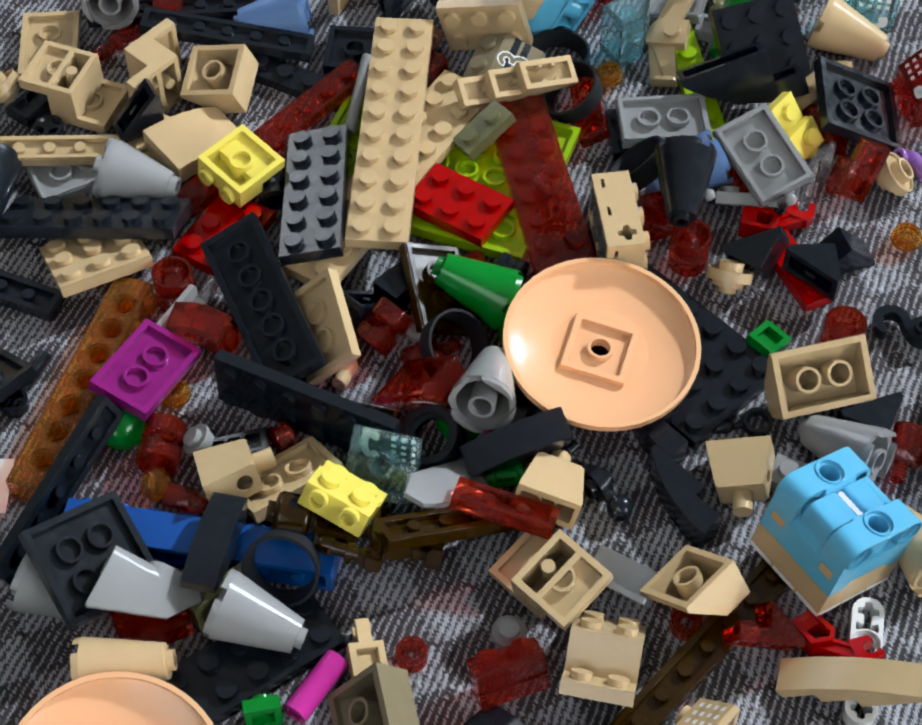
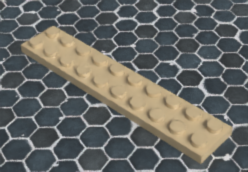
(440, 125)
(390, 135)

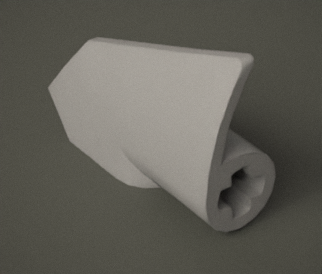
(435, 485)
(140, 587)

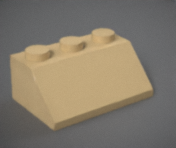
(819, 377)

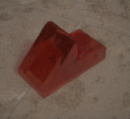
(860, 171)
(769, 630)

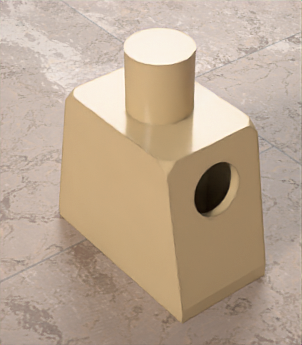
(232, 468)
(742, 471)
(555, 482)

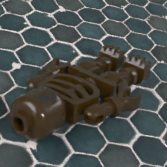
(331, 539)

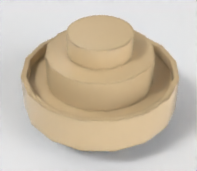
(8, 86)
(896, 175)
(729, 275)

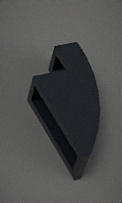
(743, 77)

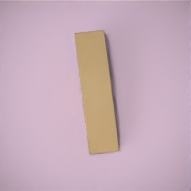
(515, 82)
(851, 678)

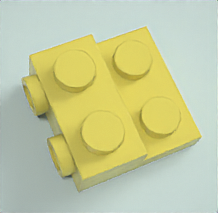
(799, 128)
(239, 166)
(342, 498)

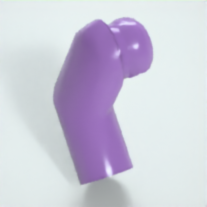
(913, 159)

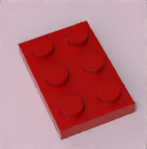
(460, 205)
(212, 221)

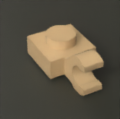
(364, 650)

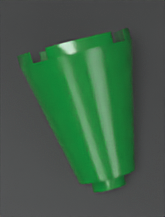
(478, 286)

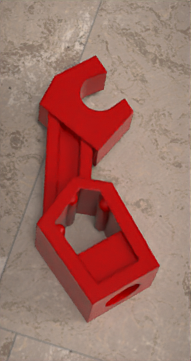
(761, 219)
(813, 627)

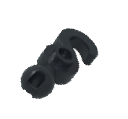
(909, 328)
(599, 486)

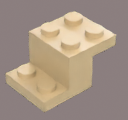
(157, 59)
(74, 86)
(551, 576)
(603, 658)

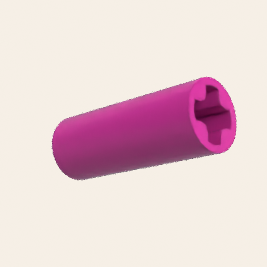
(315, 686)

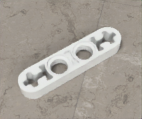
(875, 631)

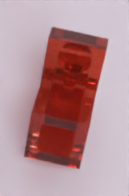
(204, 327)

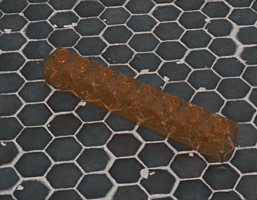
(118, 316)

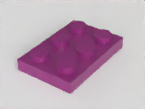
(145, 369)

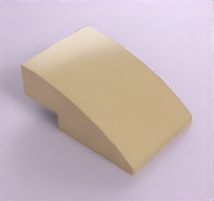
(185, 136)

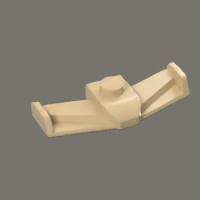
(663, 38)

